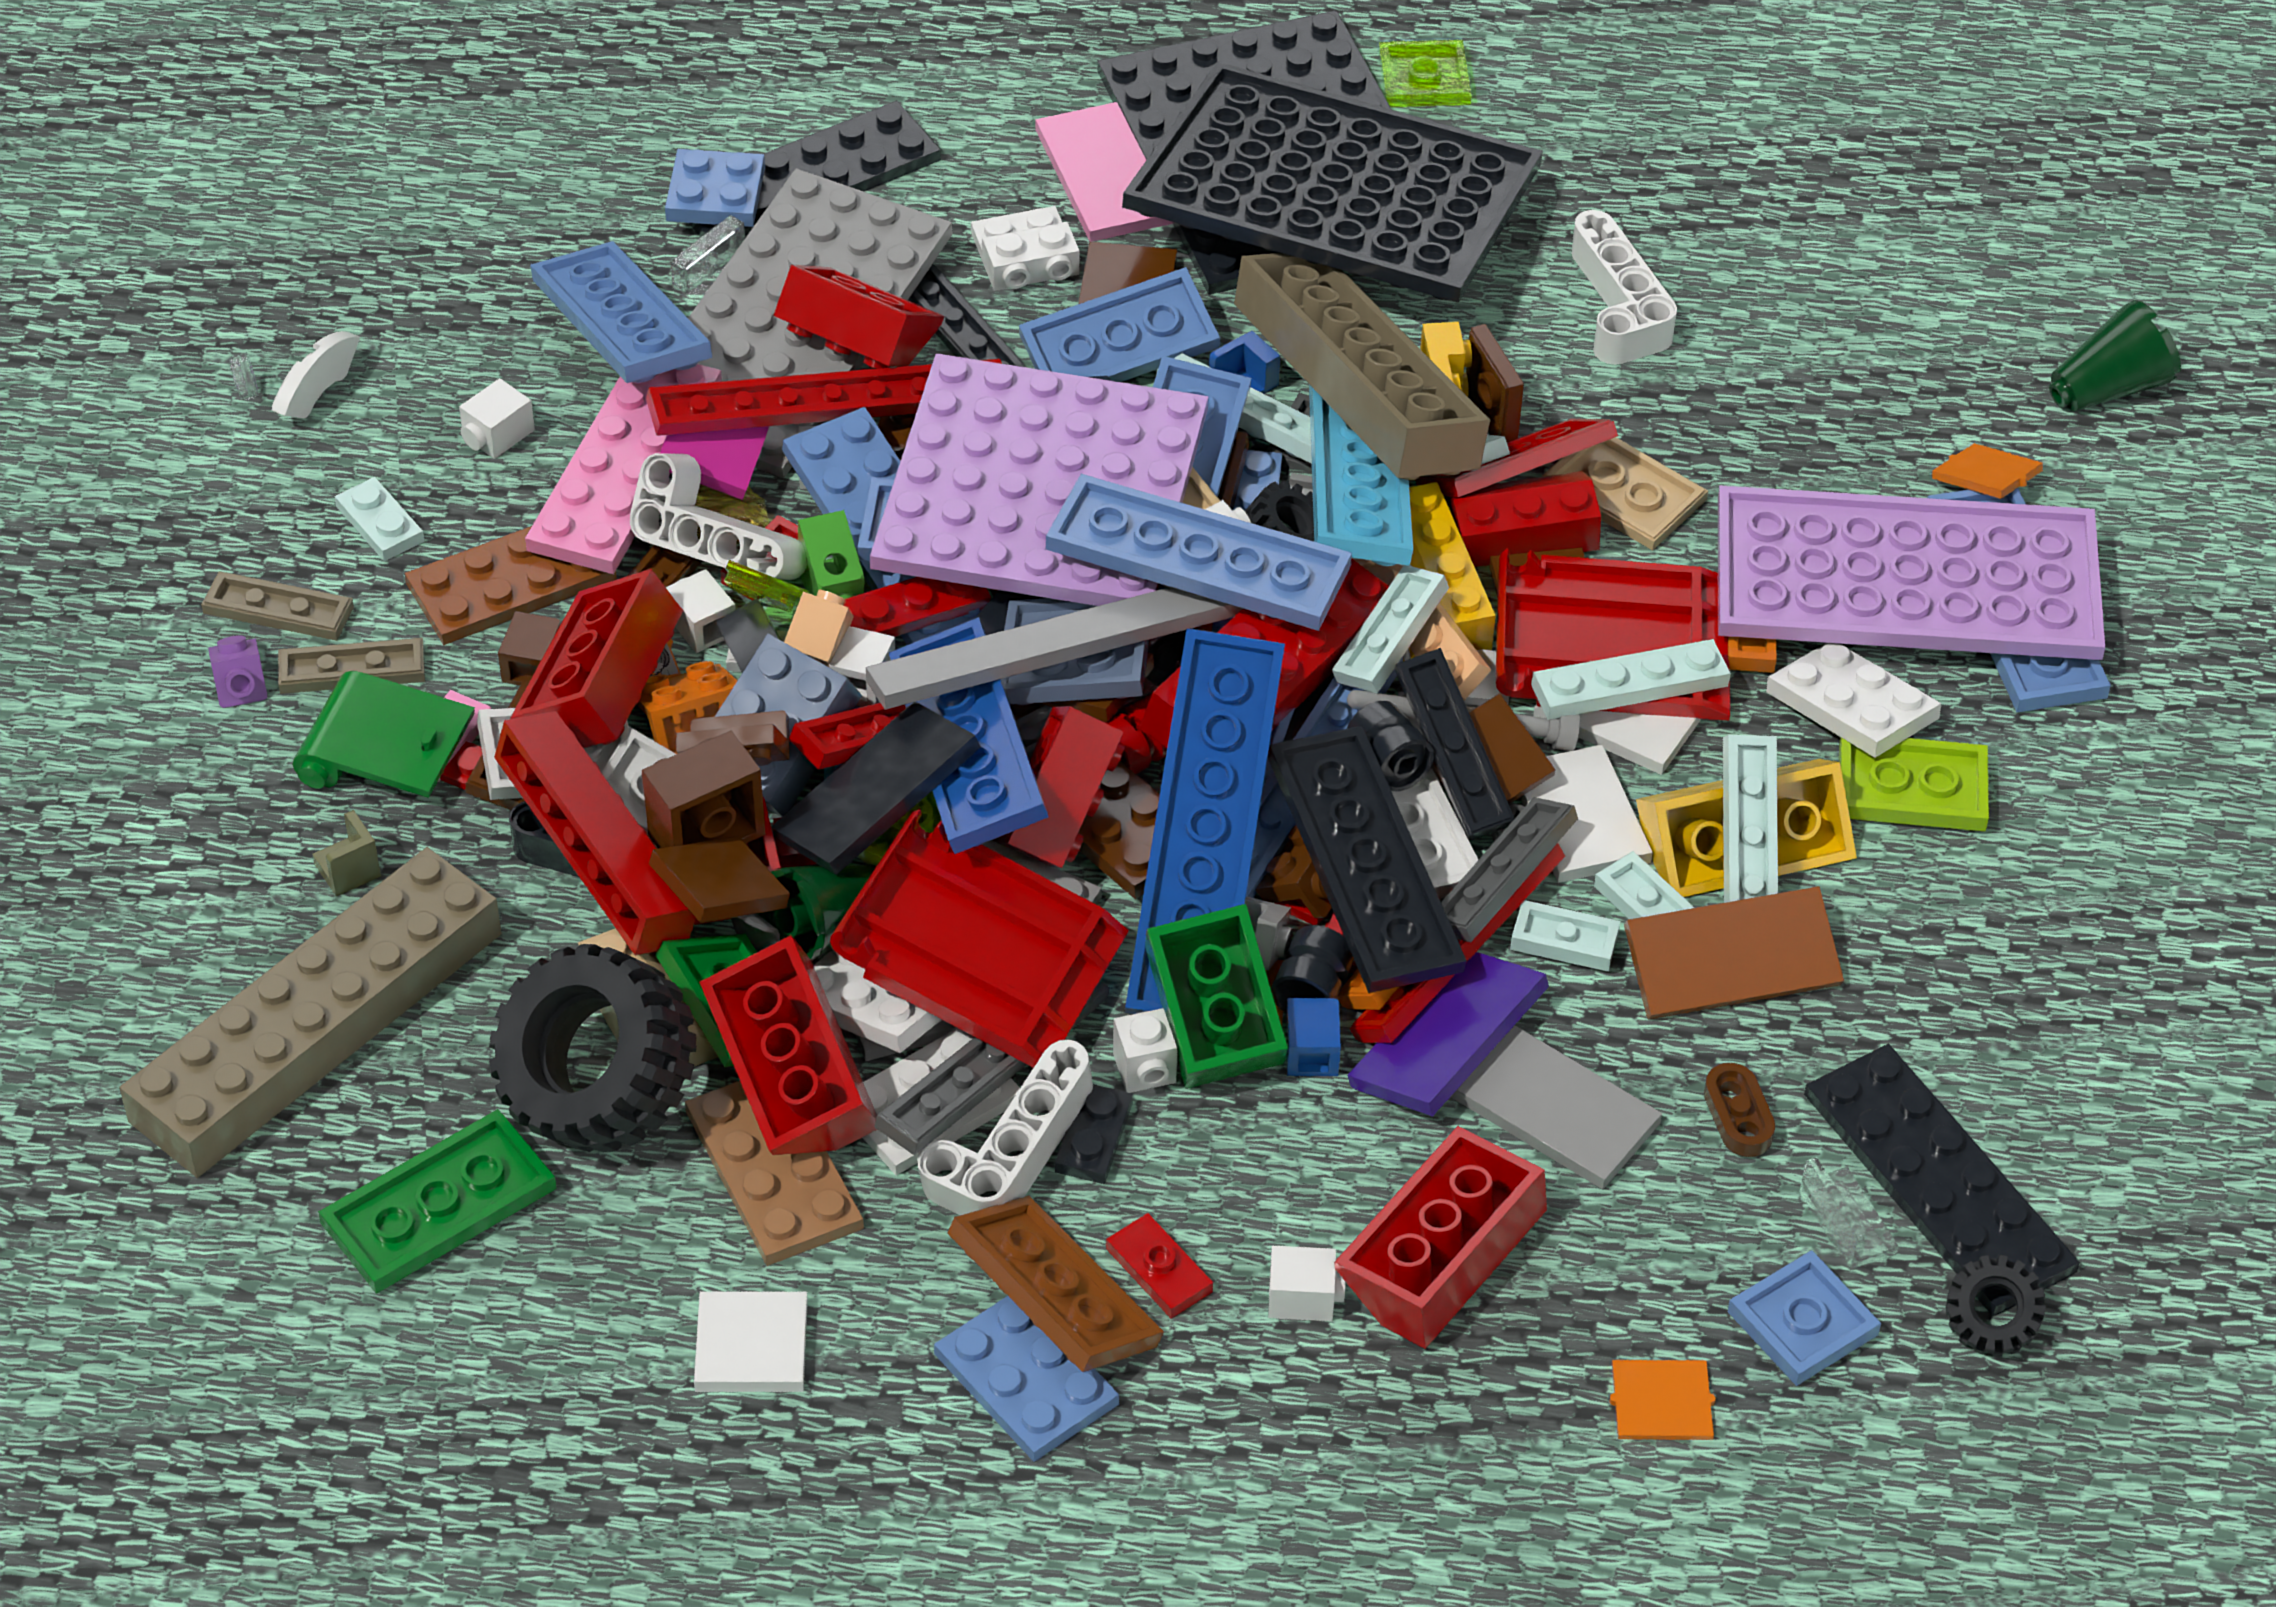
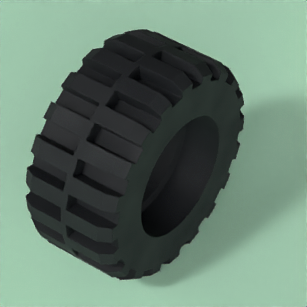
(537, 1035)

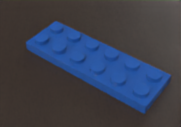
(996, 785)

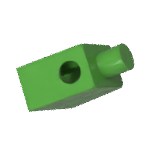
(824, 537)

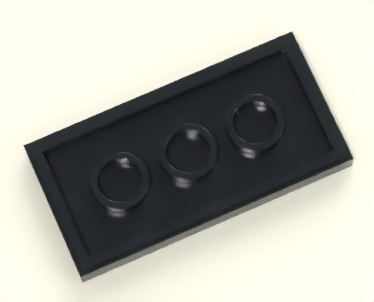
(875, 787)

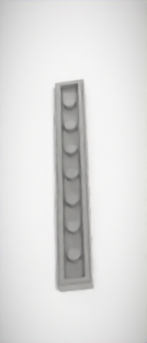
(1041, 644)

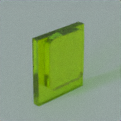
(762, 586)

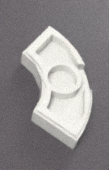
(315, 373)

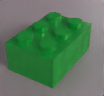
(1216, 996)

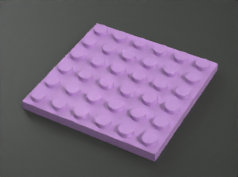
(998, 460)

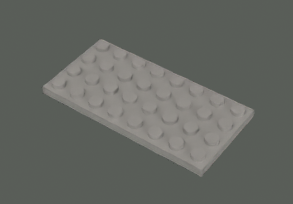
(808, 225)

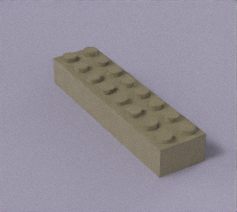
(1362, 365)
(310, 1011)

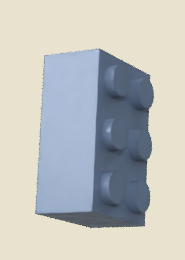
(804, 689)

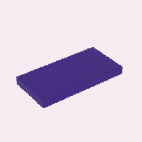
(1450, 1035)

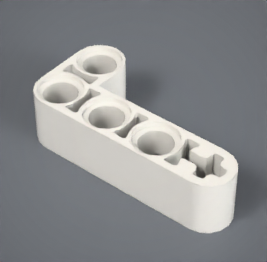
(1639, 308)
(718, 532)
(1055, 1084)

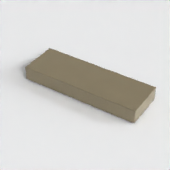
(277, 605)
(322, 666)

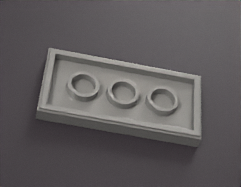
(1558, 1107)

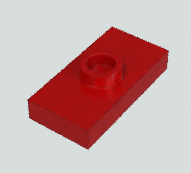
(1159, 1265)

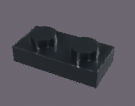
(1094, 1135)

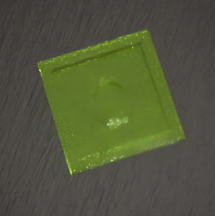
(1424, 73)

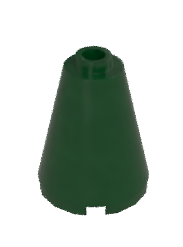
(2117, 361)
(816, 904)

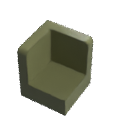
(350, 860)

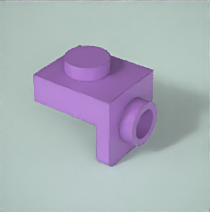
(237, 671)

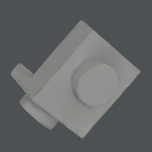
(1270, 929)

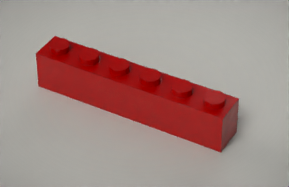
(592, 829)

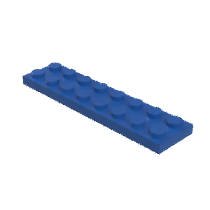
(1208, 789)

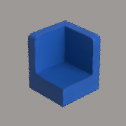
(1249, 358)
(1313, 1037)

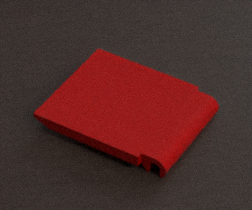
(1600, 609)
(978, 941)

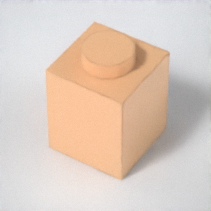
(819, 625)

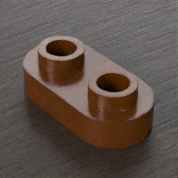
(1741, 1113)

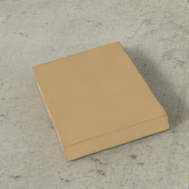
(1635, 490)

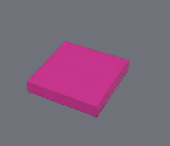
(723, 456)

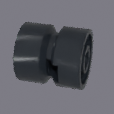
(1398, 746)
(1313, 966)

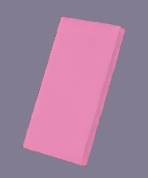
(1095, 165)

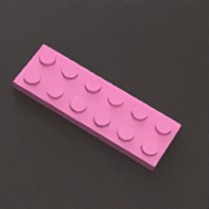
(593, 500)

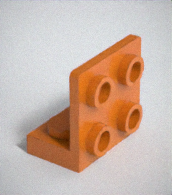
(680, 699)

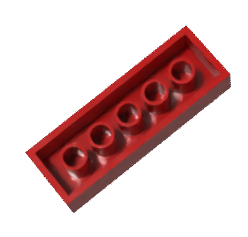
(1307, 652)

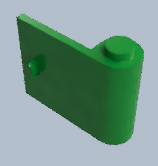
(380, 735)

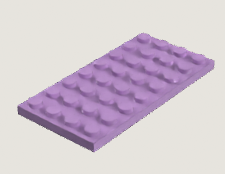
(1909, 572)

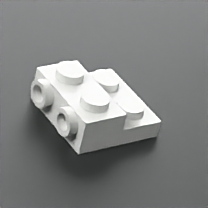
(1026, 248)

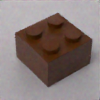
(704, 794)

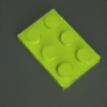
(1918, 784)

